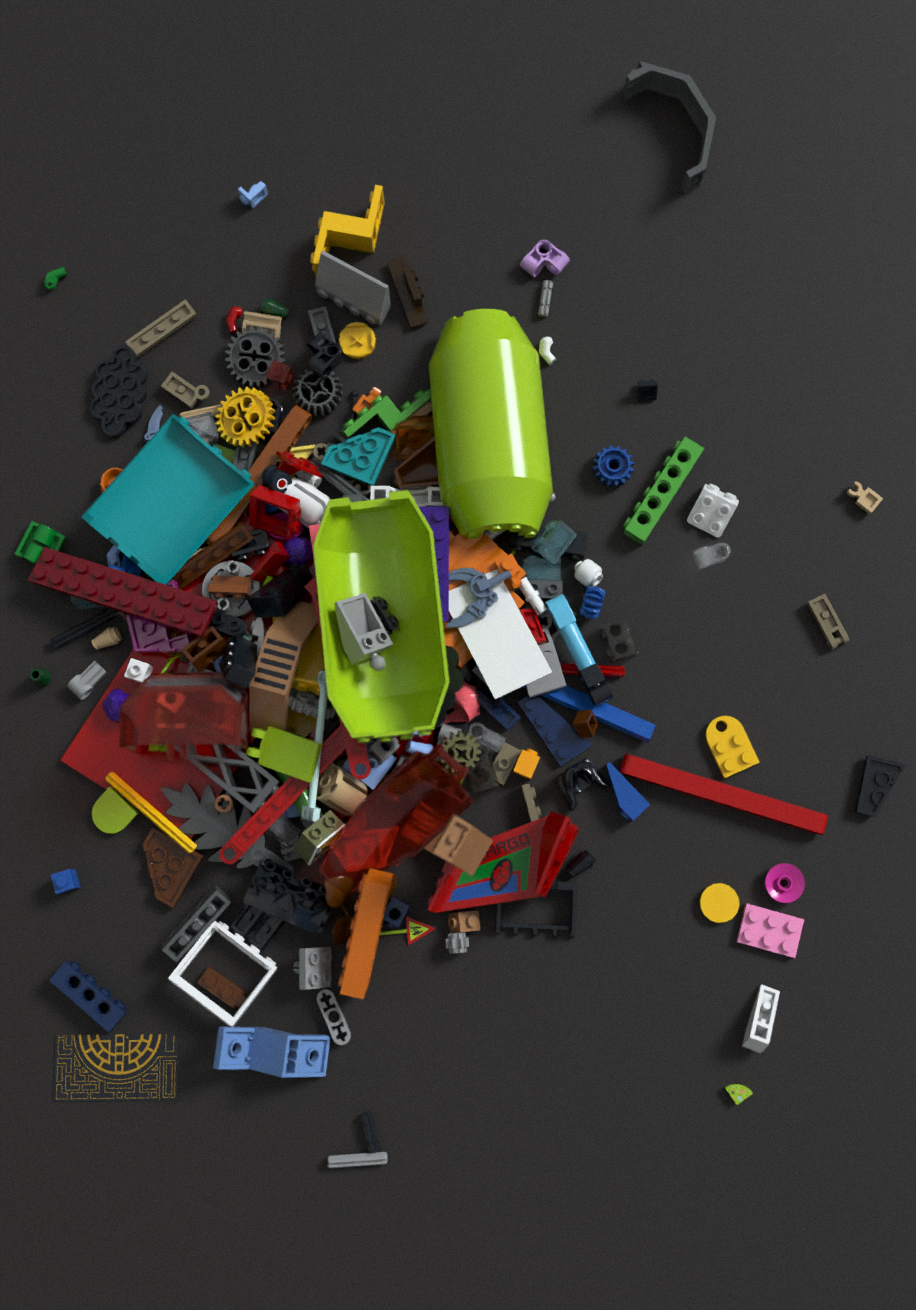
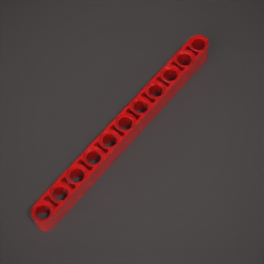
(723, 794)

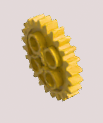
(260, 408)

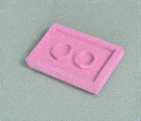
(770, 930)

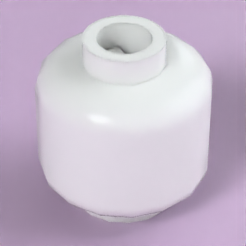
(588, 573)

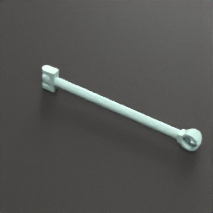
(310, 812)

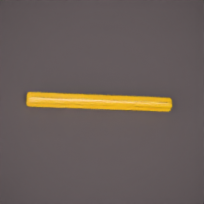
(150, 812)

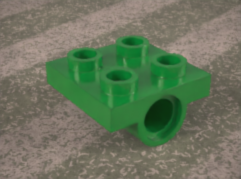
(36, 539)

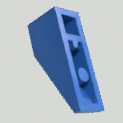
(626, 796)

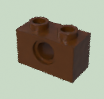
(205, 650)

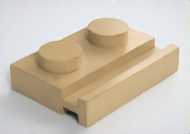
(270, 322)

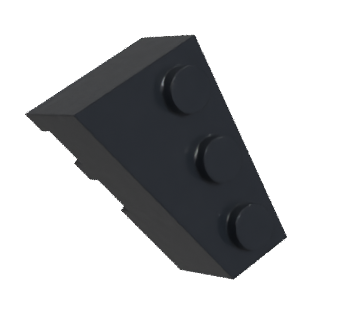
(239, 661)

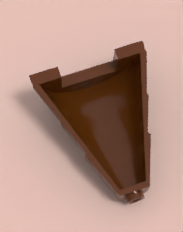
(418, 469)

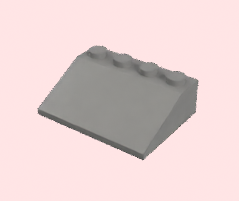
(352, 289)

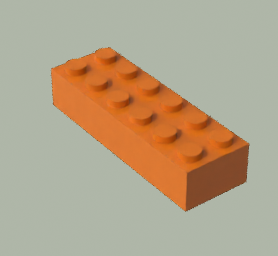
(365, 933)

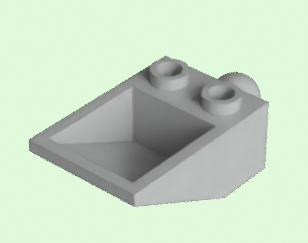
(362, 631)
(550, 681)

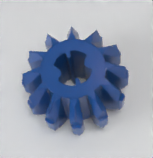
(592, 602)

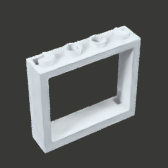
(238, 941)

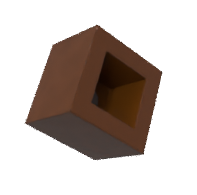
(585, 723)

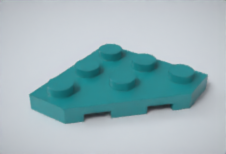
(360, 455)

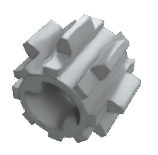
(457, 942)

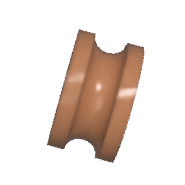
(228, 799)

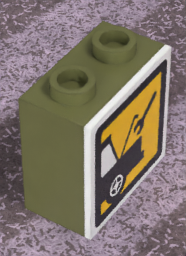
(319, 837)

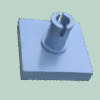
(377, 771)

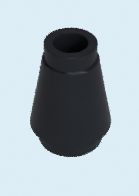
(581, 863)

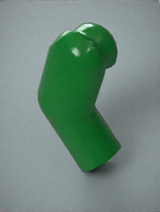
(53, 276)

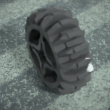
(313, 405)

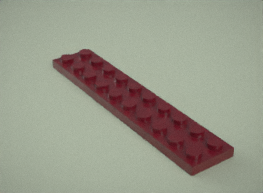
(123, 592)

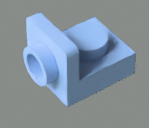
(255, 194)

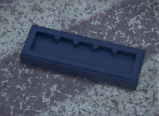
(503, 715)

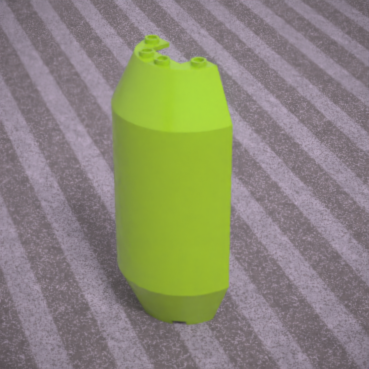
(490, 425)
(387, 553)

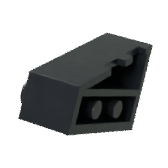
(281, 593)

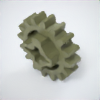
(465, 745)

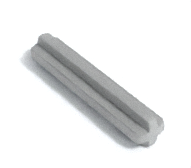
(354, 1160)

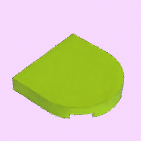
(112, 812)

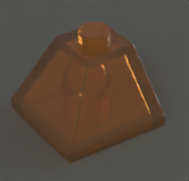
(413, 435)

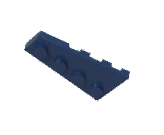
(553, 730)

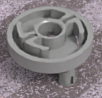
(229, 604)

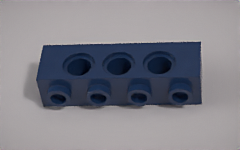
(63, 981)

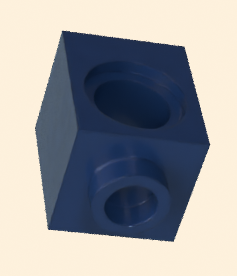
(403, 908)

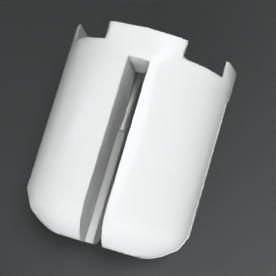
(312, 501)

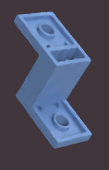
(272, 1051)

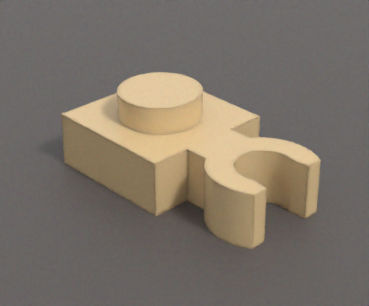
(867, 499)

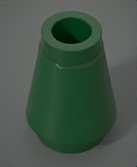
(273, 308)
(43, 679)

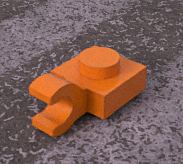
(365, 401)
(509, 563)

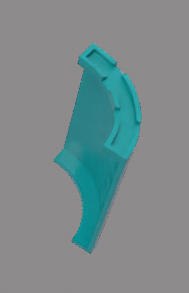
(168, 500)

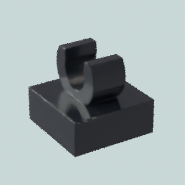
(647, 390)

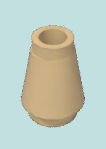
(109, 637)

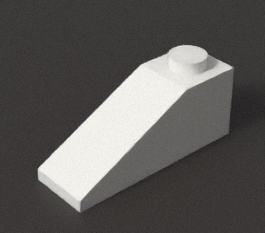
(761, 1019)

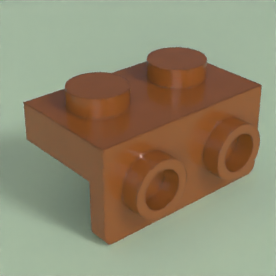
(230, 586)

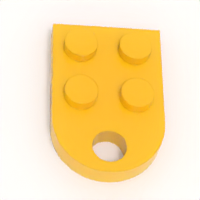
(730, 748)

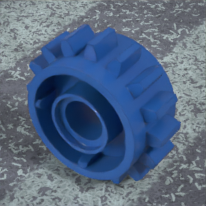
(616, 456)

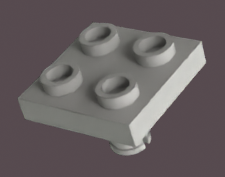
(314, 968)

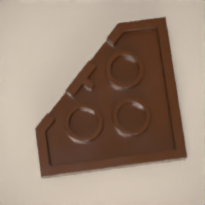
(169, 866)

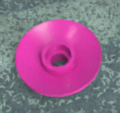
(793, 888)

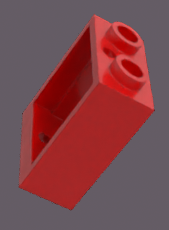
(271, 524)

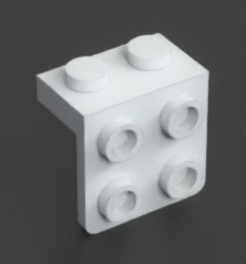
(713, 510)

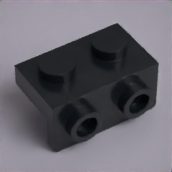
(257, 546)

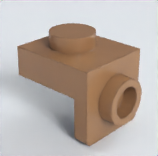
(464, 921)

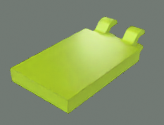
(286, 752)

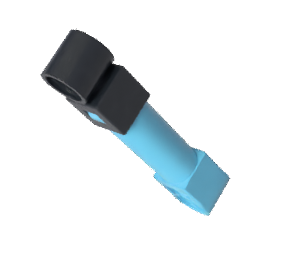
(588, 670)

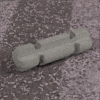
(545, 298)

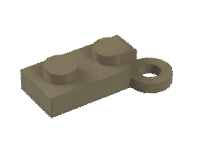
(183, 390)

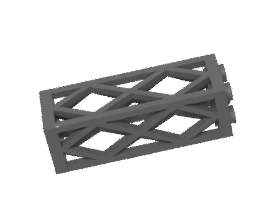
(263, 791)

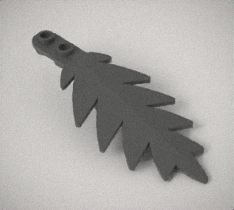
(218, 828)

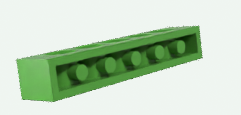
(691, 452)

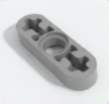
(322, 1005)

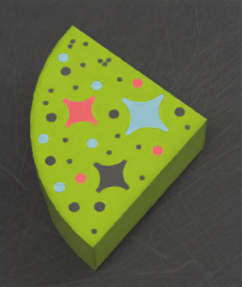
(738, 1092)

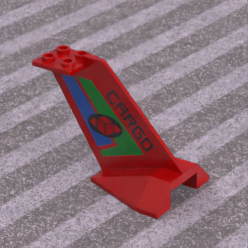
(514, 868)

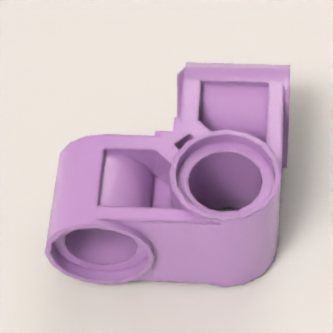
(554, 259)

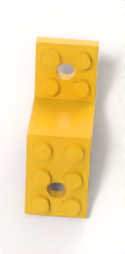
(349, 231)

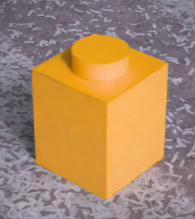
(526, 763)

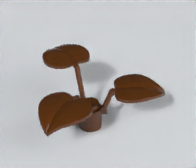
(337, 892)

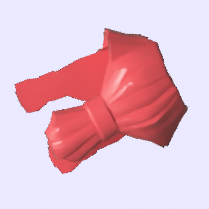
(466, 706)

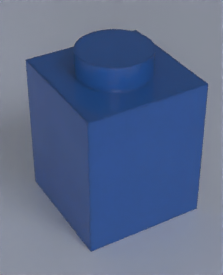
(65, 881)

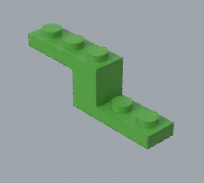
(386, 412)

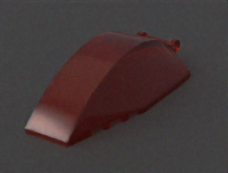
(399, 816)

